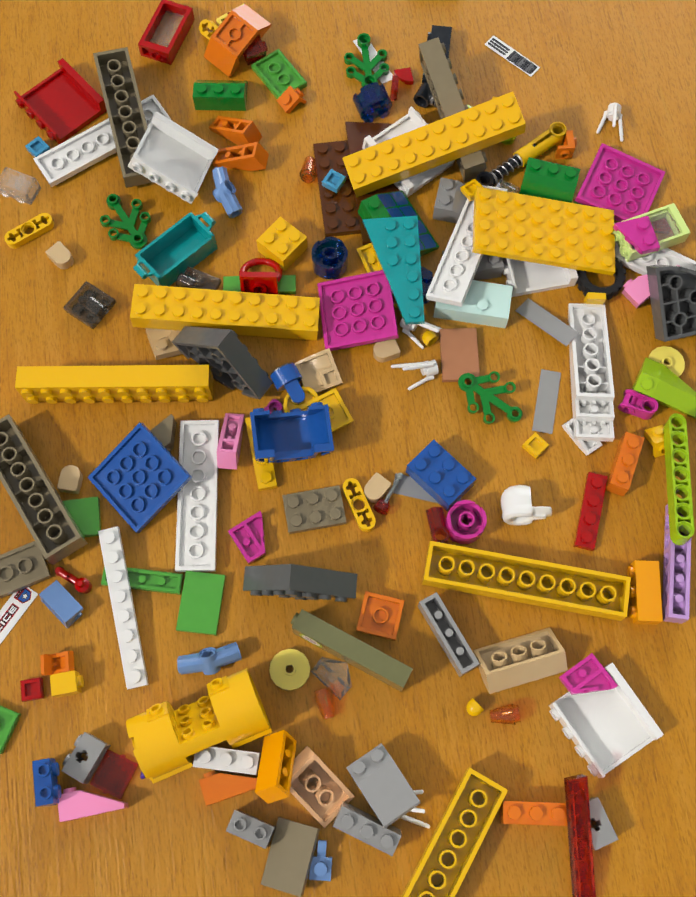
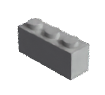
(367, 828)

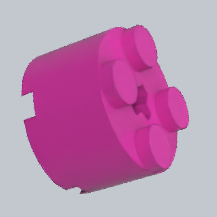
(473, 515)

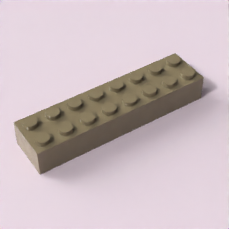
(448, 98)
(123, 108)
(36, 496)

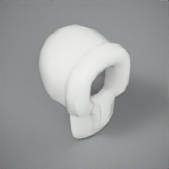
(518, 507)

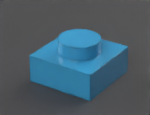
(37, 147)
(333, 181)

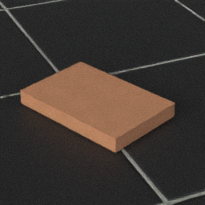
(458, 353)

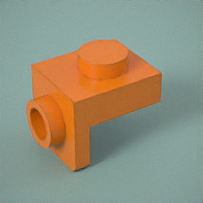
(291, 98)
(567, 149)
(57, 663)

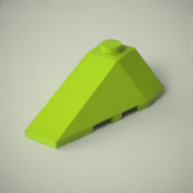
(665, 387)

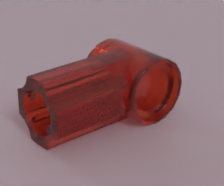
(437, 524)

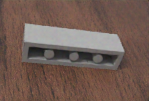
(448, 634)

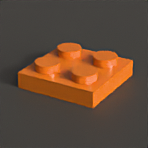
(380, 615)

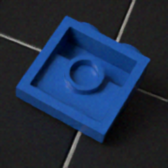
(45, 782)

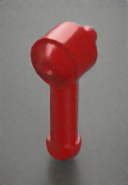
(82, 585)

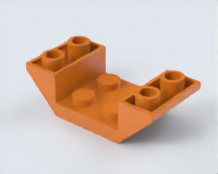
(234, 38)

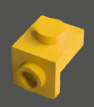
(656, 439)

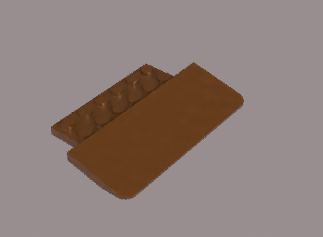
(341, 208)

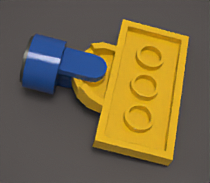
(288, 377)

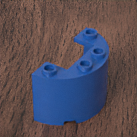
(291, 434)

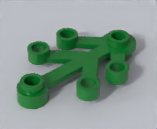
(367, 66)
(127, 223)
(487, 396)

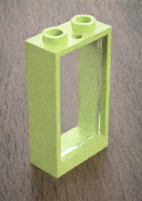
(668, 228)

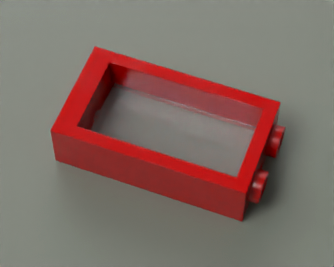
(166, 31)

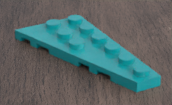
(399, 256)

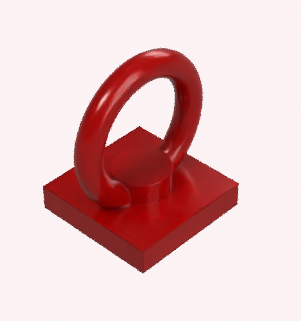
(260, 281)

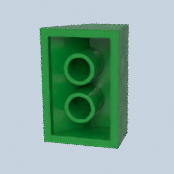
(220, 95)
(549, 180)

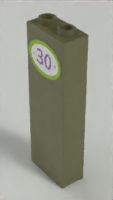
(351, 650)

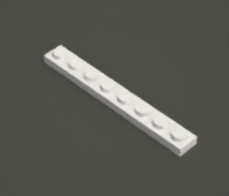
(123, 608)

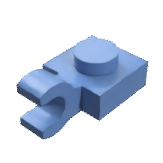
(321, 865)

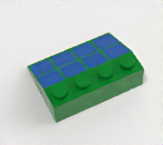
(397, 205)

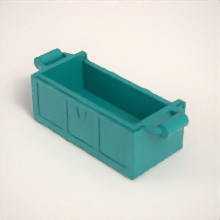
(176, 249)

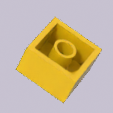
(282, 243)

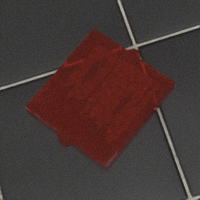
(114, 774)

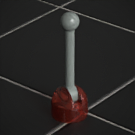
(382, 506)

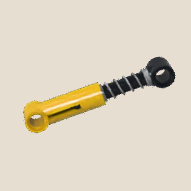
(552, 137)

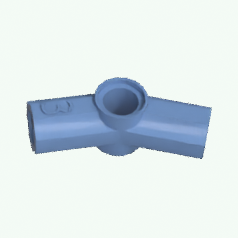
(225, 191)
(209, 659)

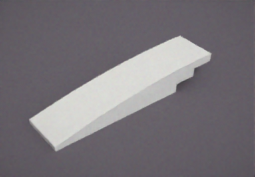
(591, 373)

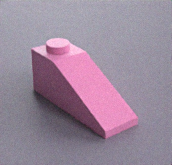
(637, 290)
(230, 441)
(82, 804)

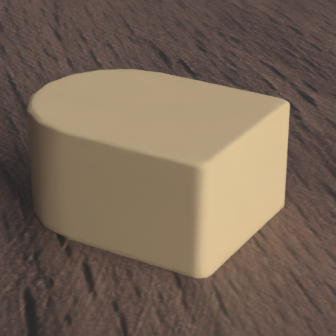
(60, 256)
(386, 350)
(70, 480)
(376, 488)

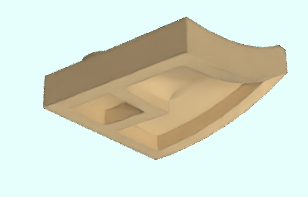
(162, 343)
(319, 371)

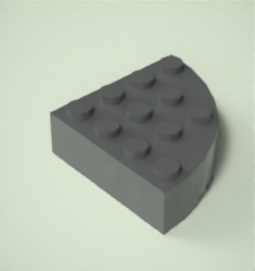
(672, 301)
(227, 358)
(299, 582)

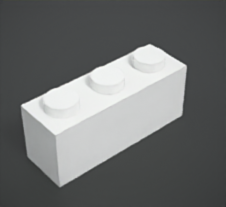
(228, 760)

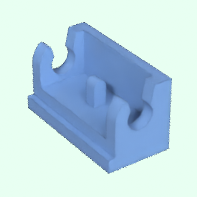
(61, 604)

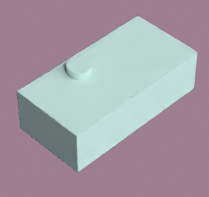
(483, 305)

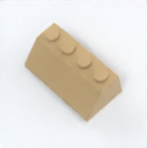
(521, 660)

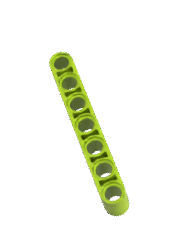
(675, 486)

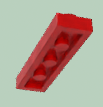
(590, 511)

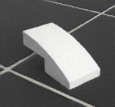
(585, 446)

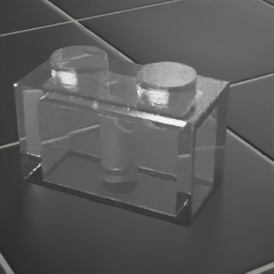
(18, 186)

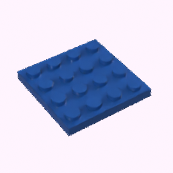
(139, 477)

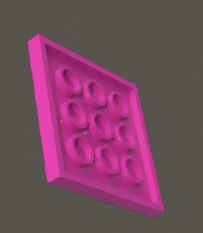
(620, 184)
(357, 311)

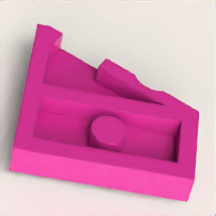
(639, 234)
(250, 537)
(587, 677)

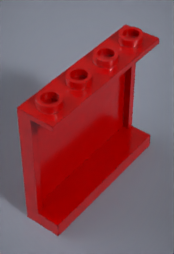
(62, 103)

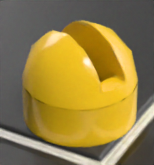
(429, 338)
(474, 708)

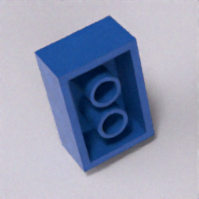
(440, 475)

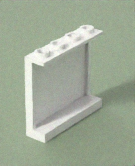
(406, 124)
(173, 157)
(536, 277)
(605, 724)

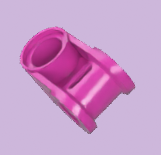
(637, 404)

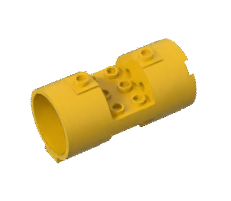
(169, 738)

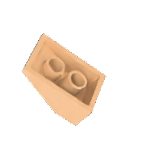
(317, 787)

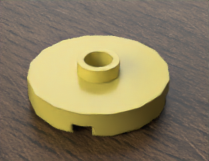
(672, 356)
(291, 680)

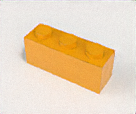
(645, 592)
(276, 767)

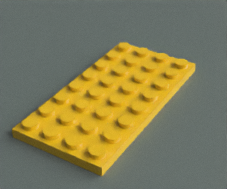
(543, 231)

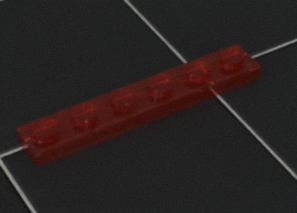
(579, 836)

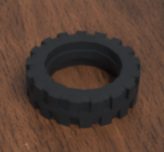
(586, 286)

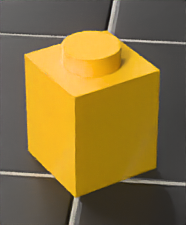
(66, 684)

